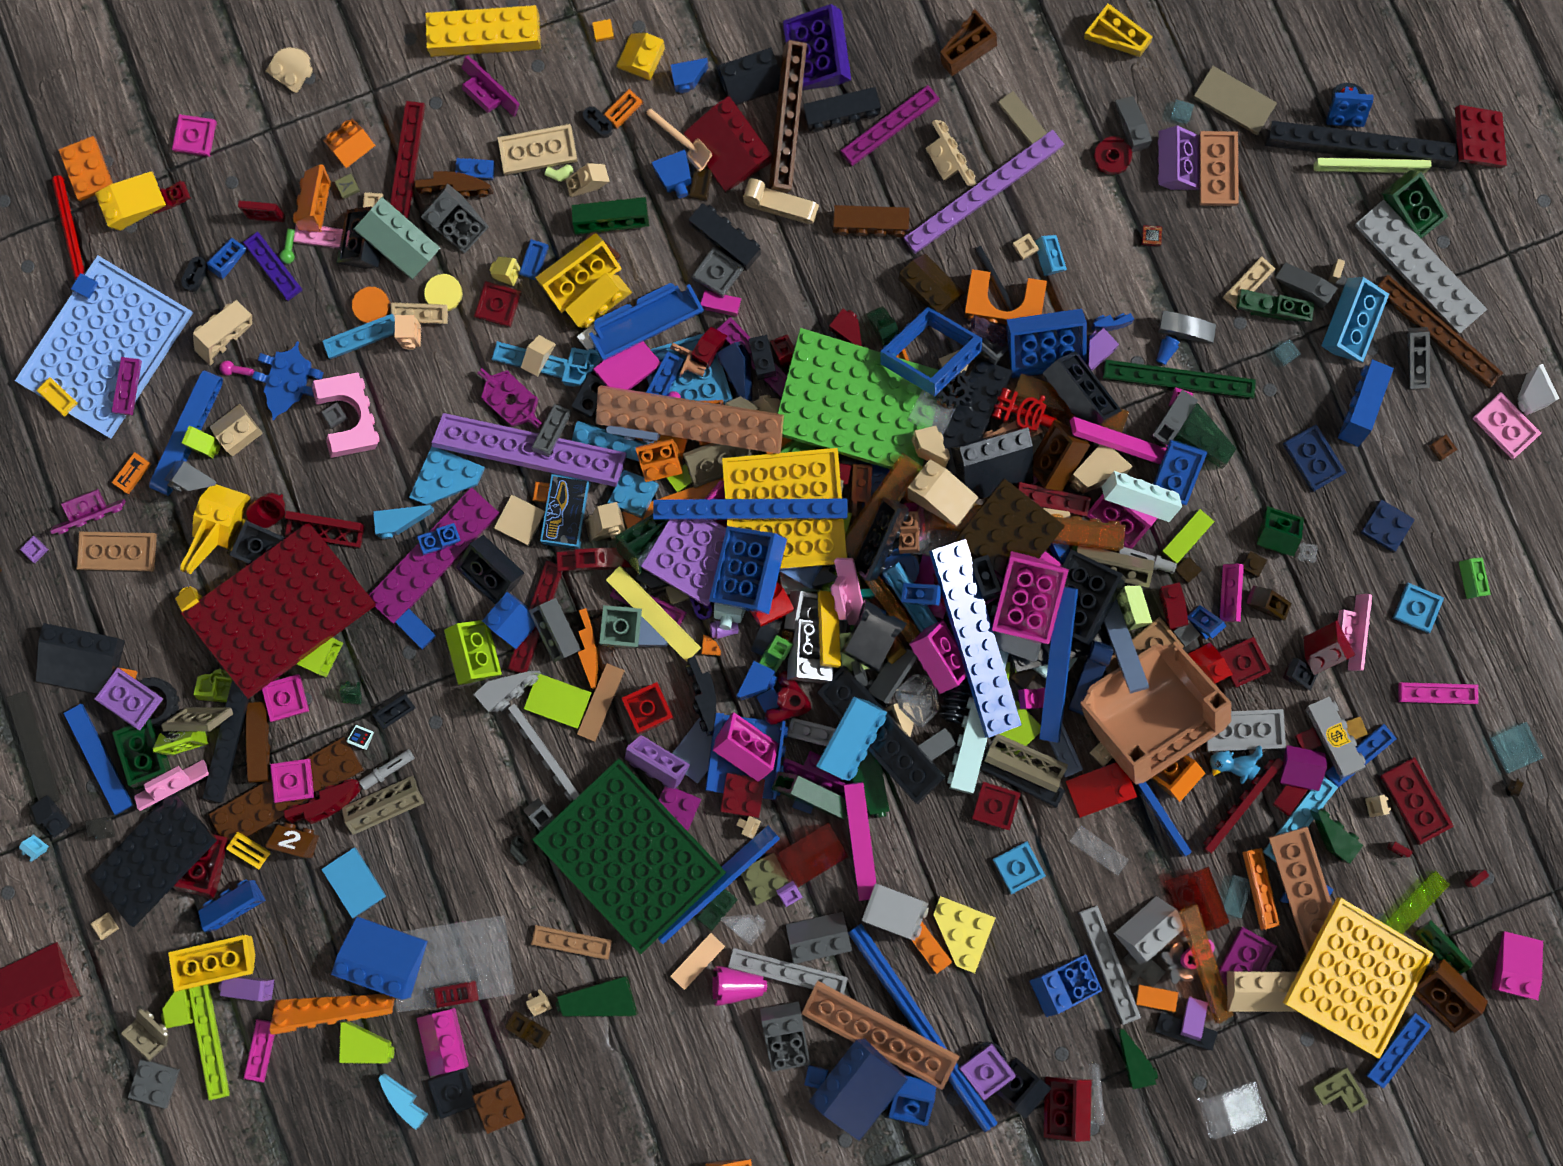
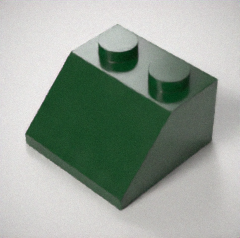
(1280, 531)

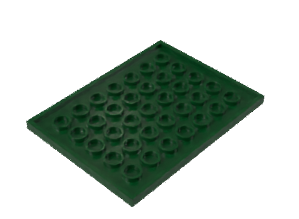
(629, 856)

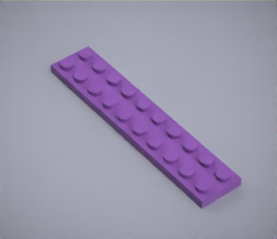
(515, 448)

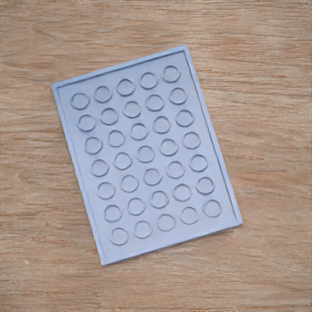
(94, 333)

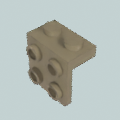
(146, 1035)

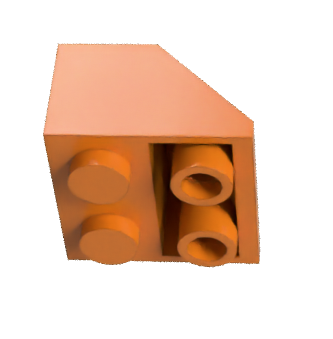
(349, 142)
(659, 460)

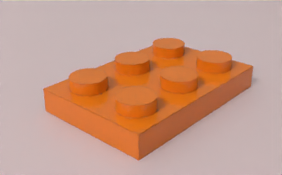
(85, 167)

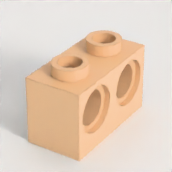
(407, 331)

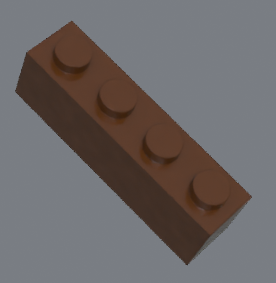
(871, 220)

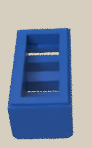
(226, 267)

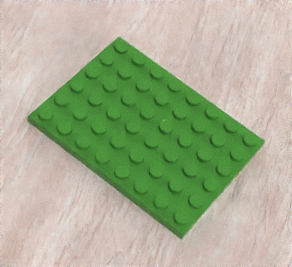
(849, 401)

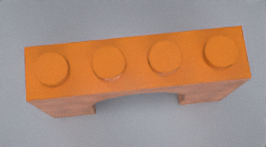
(979, 304)

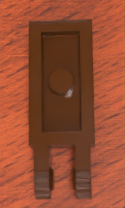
(861, 485)

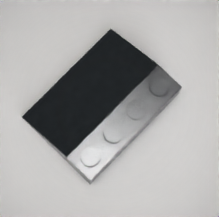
(990, 459)
(880, 538)
(1096, 594)
(77, 658)

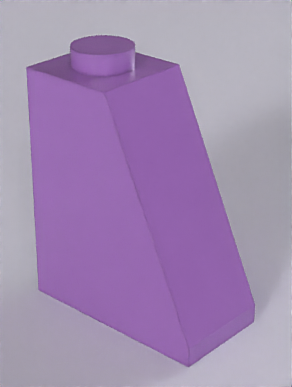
(247, 988)

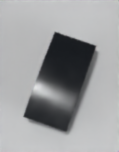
(765, 636)

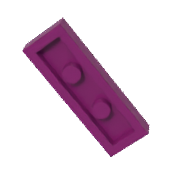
(126, 386)

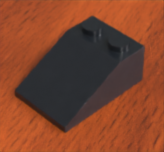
(252, 541)

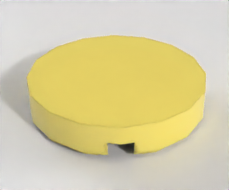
(443, 290)

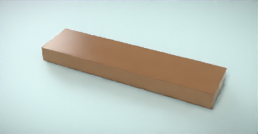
(601, 702)
(571, 942)

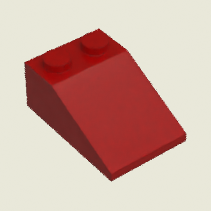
(1100, 789)

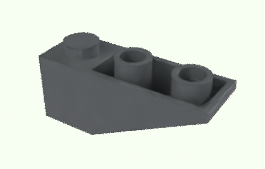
(1174, 418)

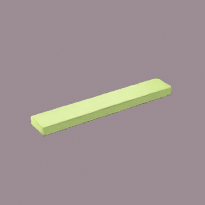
(1371, 165)

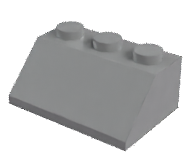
(1150, 929)

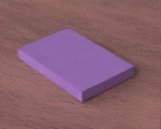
(128, 698)

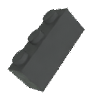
(554, 630)

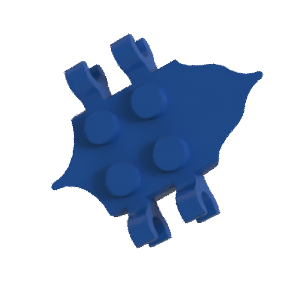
(286, 379)

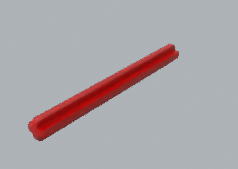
(68, 225)

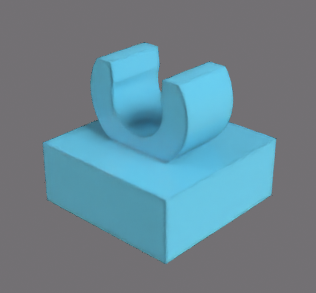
(33, 847)

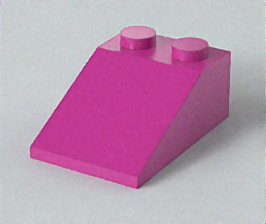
(1519, 966)

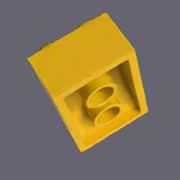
(130, 200)

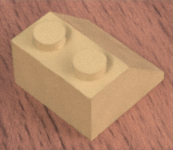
(235, 430)

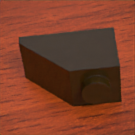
(1269, 602)

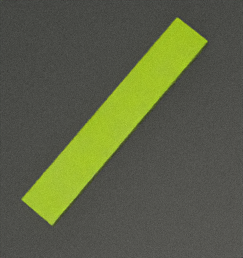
(208, 1042)

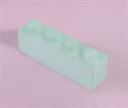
(1141, 496)

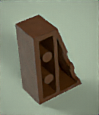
(968, 44)

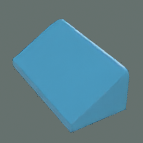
(1050, 255)

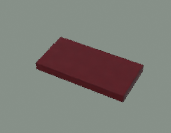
(1416, 801)

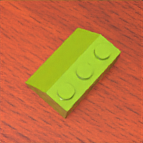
(472, 652)

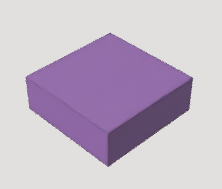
(34, 549)
(789, 894)

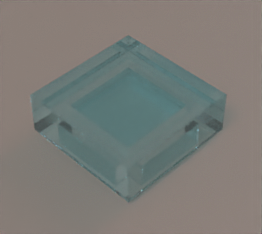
(1182, 111)
(1287, 352)

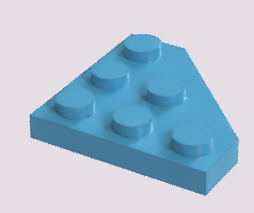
(444, 476)

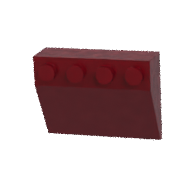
(733, 144)
(34, 986)

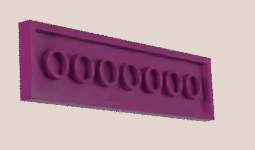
(419, 572)

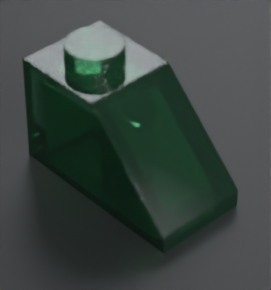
(883, 325)

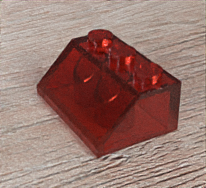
(813, 855)
(1199, 889)

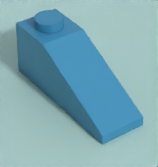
(396, 521)

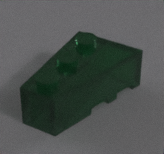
(1204, 434)
(638, 541)

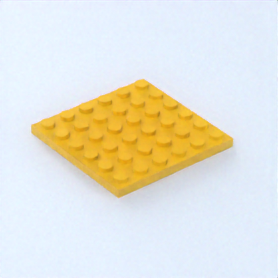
(791, 476)
(1358, 977)

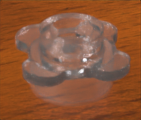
(1312, 552)

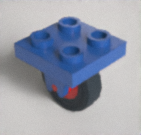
(1349, 105)

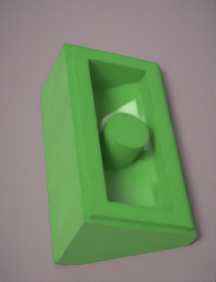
(1474, 578)

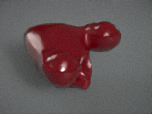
(791, 701)

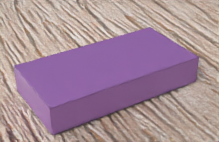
(1194, 1018)

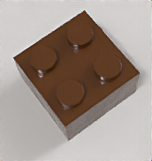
(498, 1106)

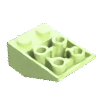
(1133, 607)

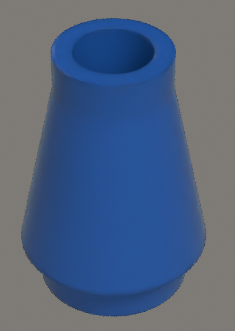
(1167, 349)

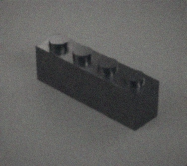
(842, 109)
(725, 236)

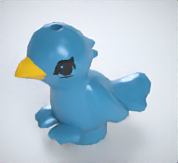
(1242, 766)

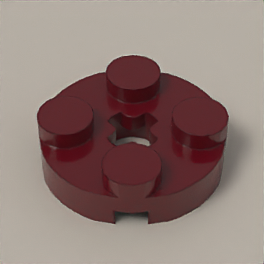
(1105, 163)

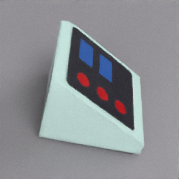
(360, 737)

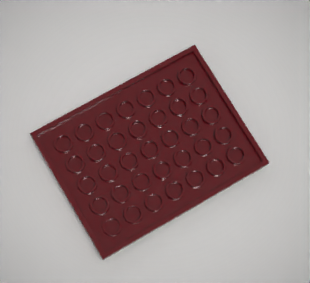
(278, 610)

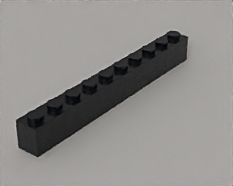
(1359, 144)

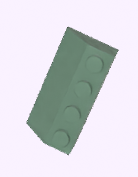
(396, 238)

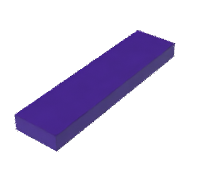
(272, 266)

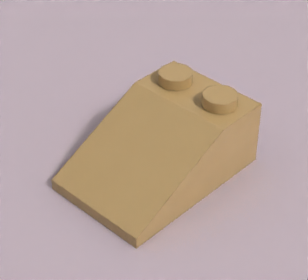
(941, 493)

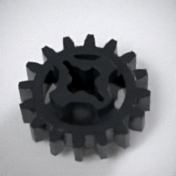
(961, 387)

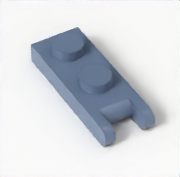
(631, 434)

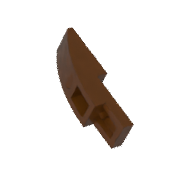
(462, 183)

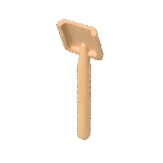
(698, 152)

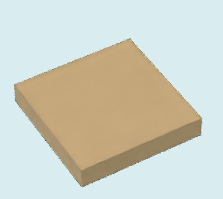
(519, 520)

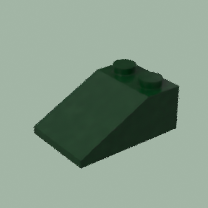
(1415, 202)
(137, 754)

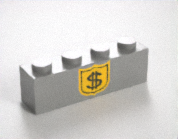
(1335, 737)

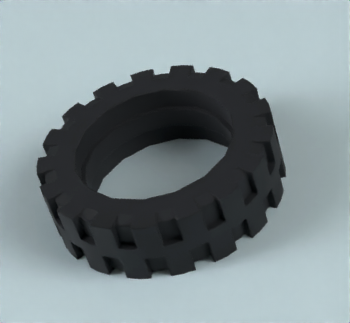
(172, 699)

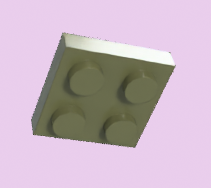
(764, 878)

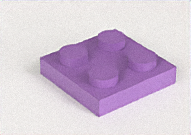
(987, 1071)

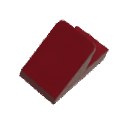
(783, 350)

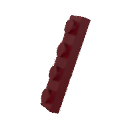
(1056, 499)

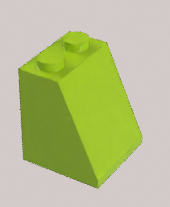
(322, 658)

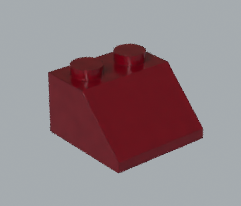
(1326, 648)

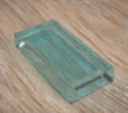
(1237, 896)

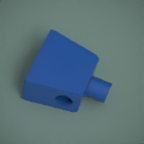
(674, 173)

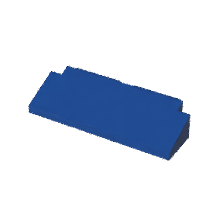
(650, 316)

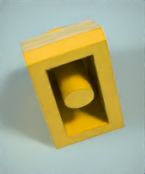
(188, 597)

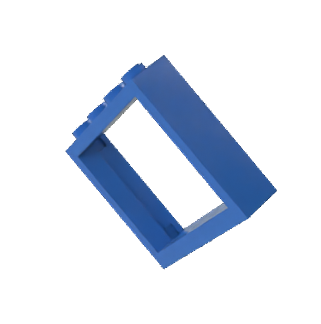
(929, 317)

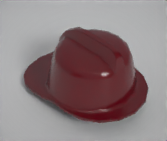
(266, 510)

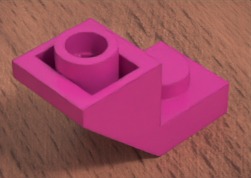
(1031, 698)

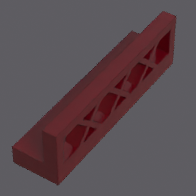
(330, 523)

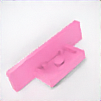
(847, 591)
(1355, 628)
(170, 783)

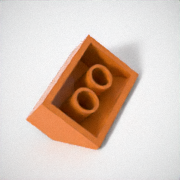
(312, 199)

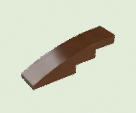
(257, 742)

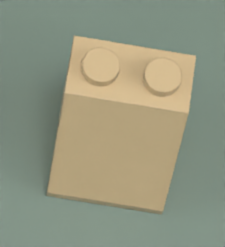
(1097, 469)

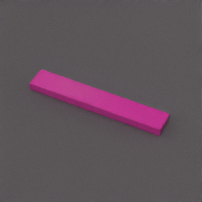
(1117, 440)
(860, 839)

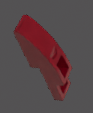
(590, 559)
(330, 802)

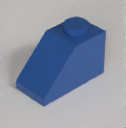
(688, 74)

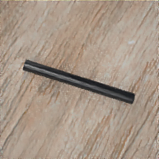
(995, 279)

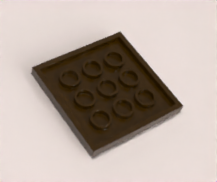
(1008, 524)

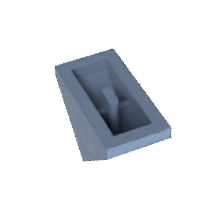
(649, 636)

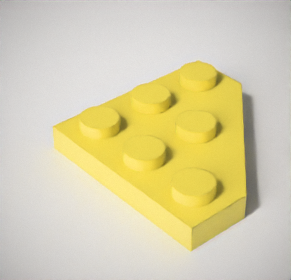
(963, 931)

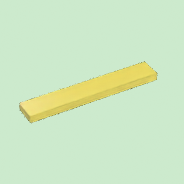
(653, 613)

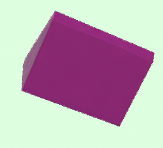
(1303, 768)

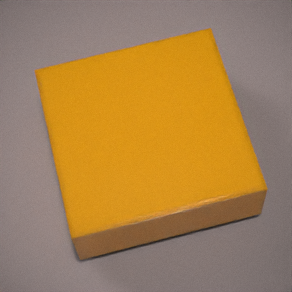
(603, 30)

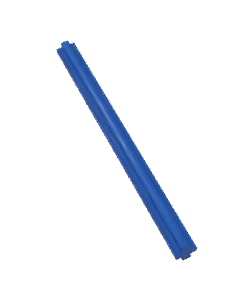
(919, 1023)

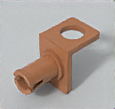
(688, 365)

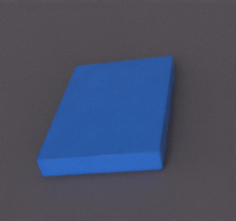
(1180, 469)

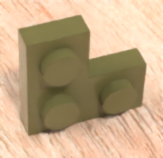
(1341, 1085)

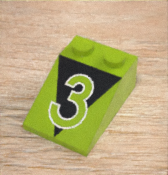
(179, 741)

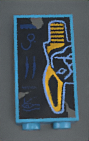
(565, 511)

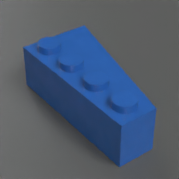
(1365, 403)

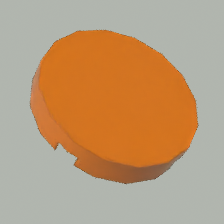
(370, 304)

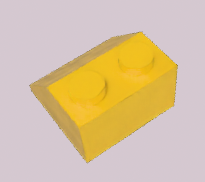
(641, 55)

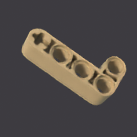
(779, 203)

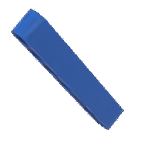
(193, 415)

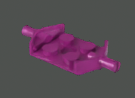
(501, 386)

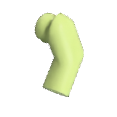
(560, 174)

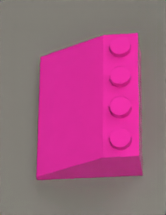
(1029, 598)

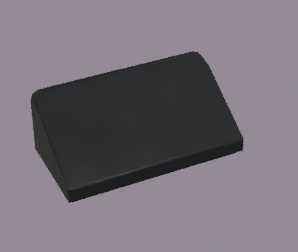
(393, 709)

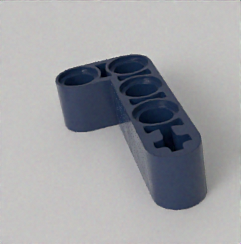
(1092, 671)

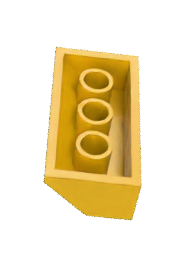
(577, 271)
(212, 962)

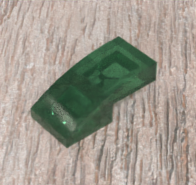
(717, 909)

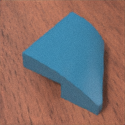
(579, 366)

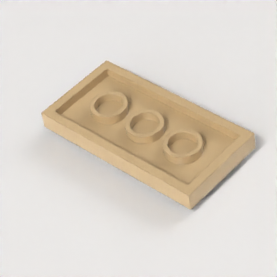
(537, 149)

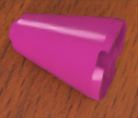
(736, 986)

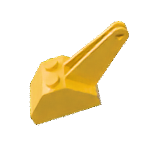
(214, 523)

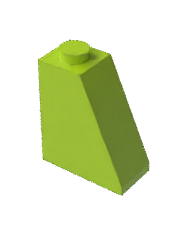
(363, 1046)

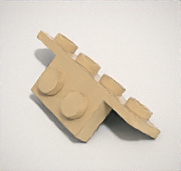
(947, 157)

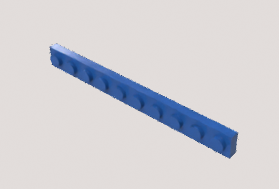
(749, 509)

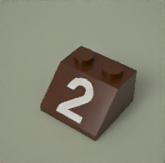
(293, 841)

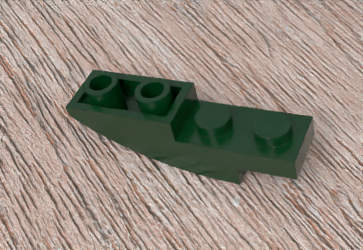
(1275, 307)

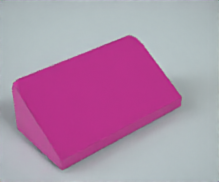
(713, 302)

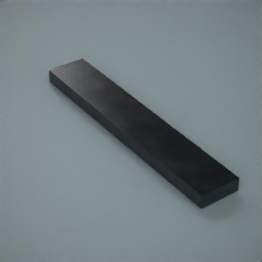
(1029, 787)

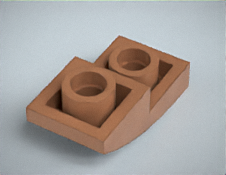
(909, 534)

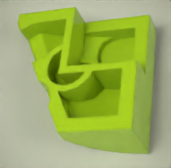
(213, 686)

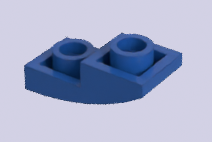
(1109, 324)
(438, 539)

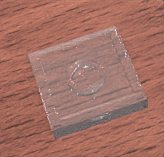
(929, 412)

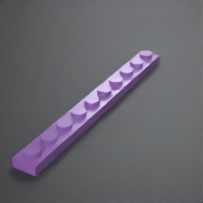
(983, 191)

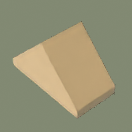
(537, 355)

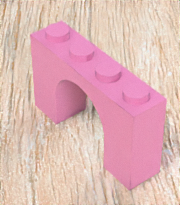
(348, 389)

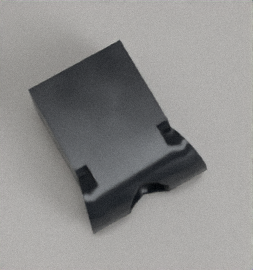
(872, 636)

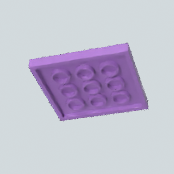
(687, 556)

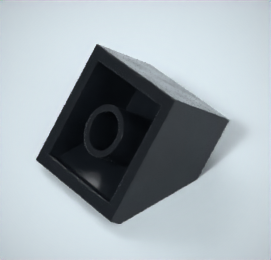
(1024, 1090)

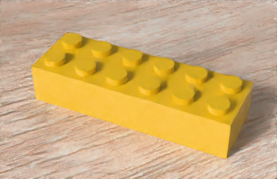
(483, 31)

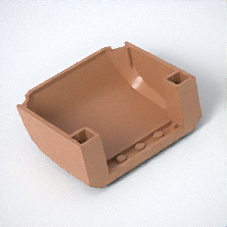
(1160, 723)

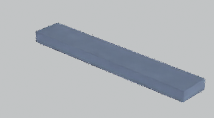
(1125, 650)

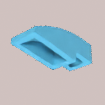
(402, 1101)

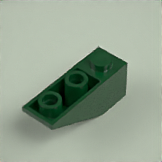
(1336, 839)

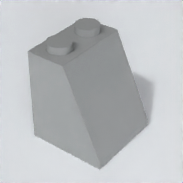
(895, 912)

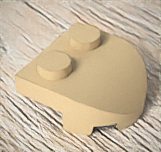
(290, 67)

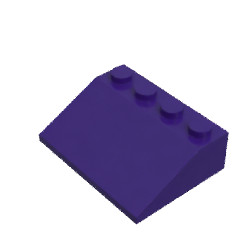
(826, 46)

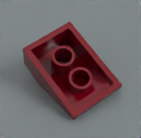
(206, 872)

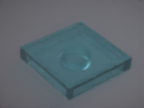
(1516, 747)

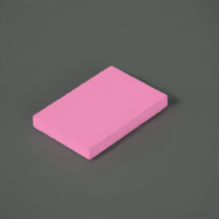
(1506, 425)

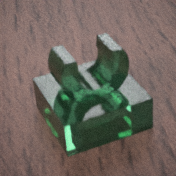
(350, 693)

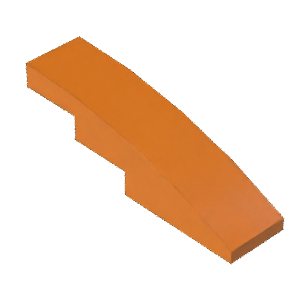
(589, 655)

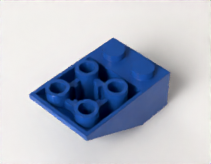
(1065, 986)

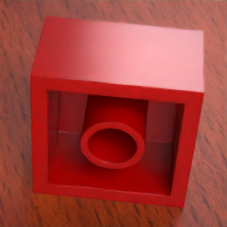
(647, 708)

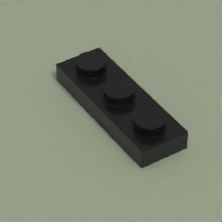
(1172, 1027)

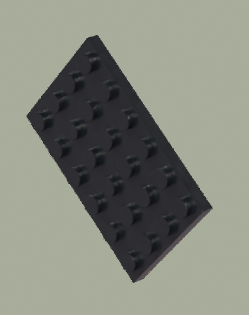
(153, 858)

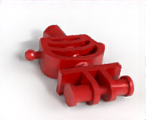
(1041, 418)

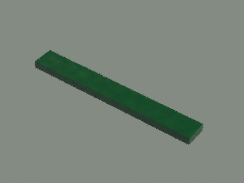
(1179, 378)

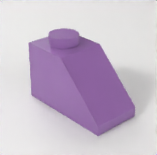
(1099, 348)

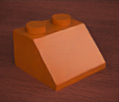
(1179, 777)

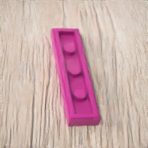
(1438, 693)

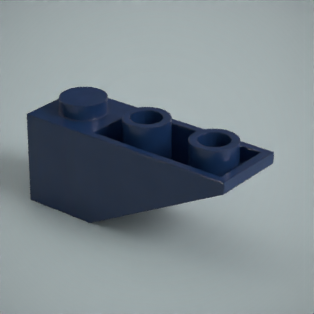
(738, 368)

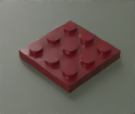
(1480, 136)

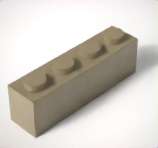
(1135, 569)

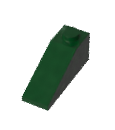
(1138, 1067)

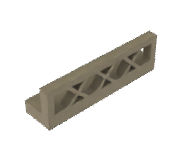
(1023, 765)
(382, 808)

